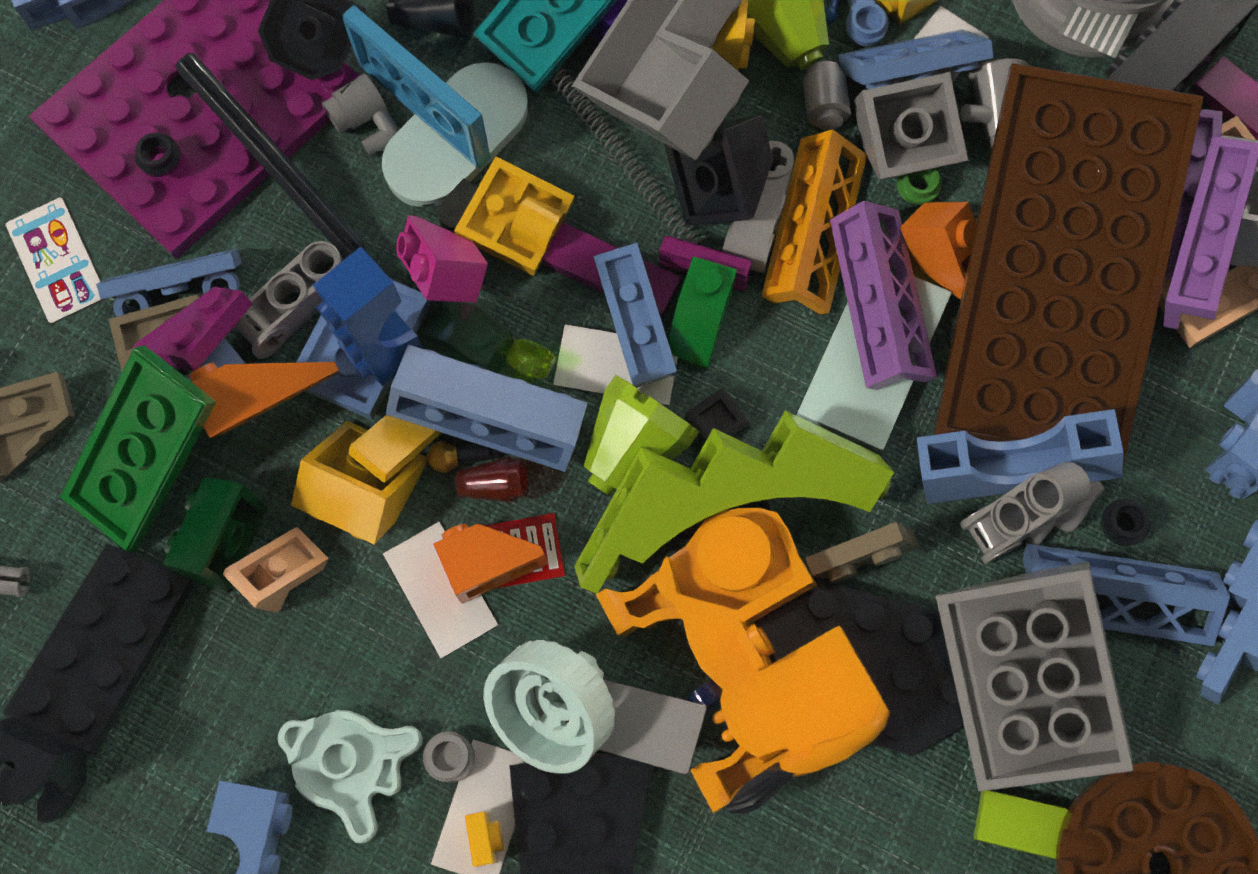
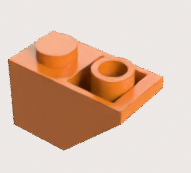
(941, 241)

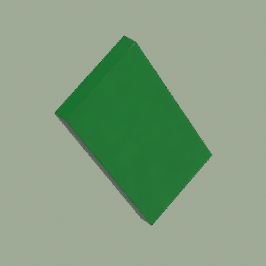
(137, 448)

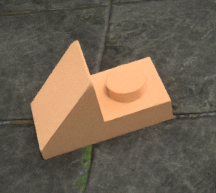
(276, 569)

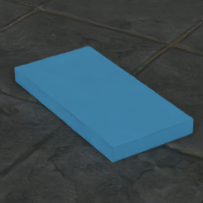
(417, 87)

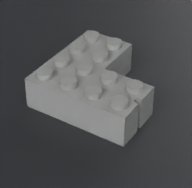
(662, 74)

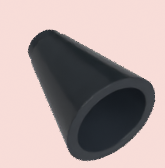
(435, 16)

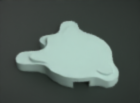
(345, 762)

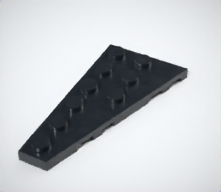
(580, 818)

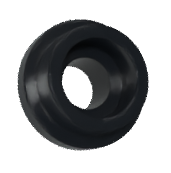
(152, 145)
(1134, 513)

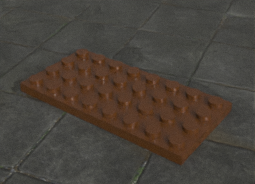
(1067, 254)

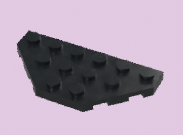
(897, 645)

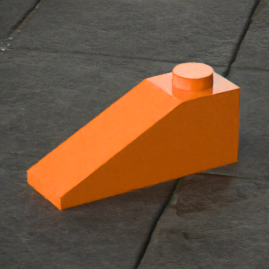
(253, 389)

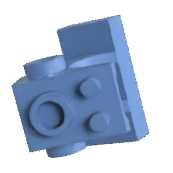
(1239, 460)

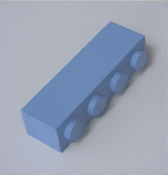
(486, 407)

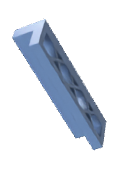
(1147, 582)

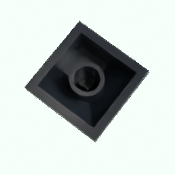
(727, 174)

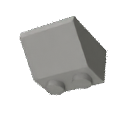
(910, 126)

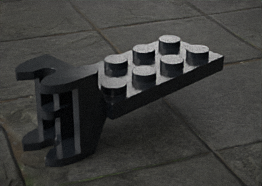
(85, 678)

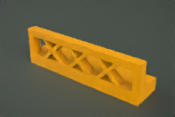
(807, 215)

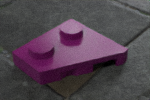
(198, 328)

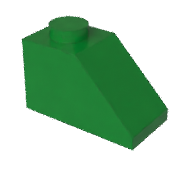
(701, 311)

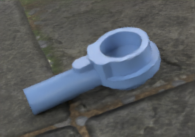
(866, 22)

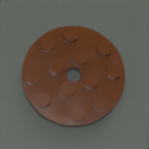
(1152, 810)

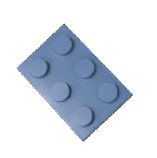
(916, 58)
(348, 387)

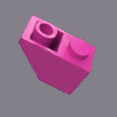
(441, 261)

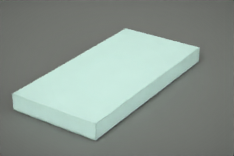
(838, 389)

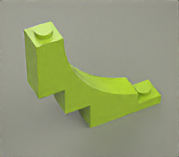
(665, 497)

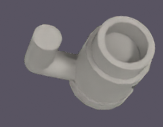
(355, 106)

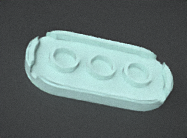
(426, 167)

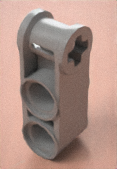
(755, 237)
(280, 320)
(1027, 509)

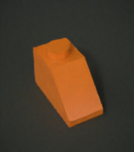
(484, 559)

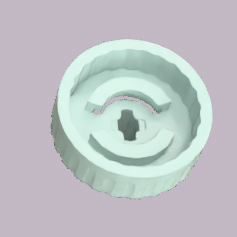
(566, 689)

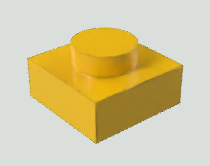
(484, 838)

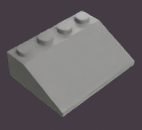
(1035, 678)

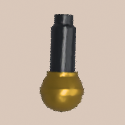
(445, 456)

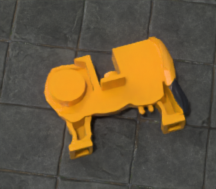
(785, 713)

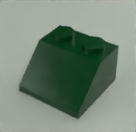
(215, 532)

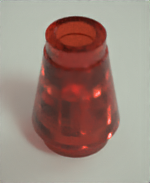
(495, 480)

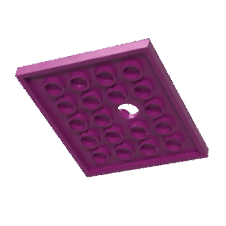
(126, 96)

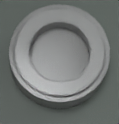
(448, 757)

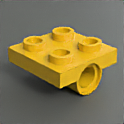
(514, 215)

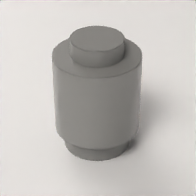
(826, 95)

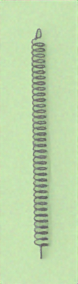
(622, 160)

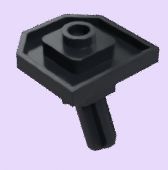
(307, 35)

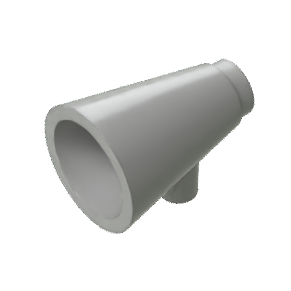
(988, 88)

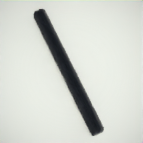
(269, 155)

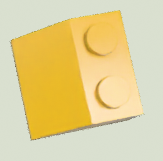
(345, 493)

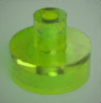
(530, 360)

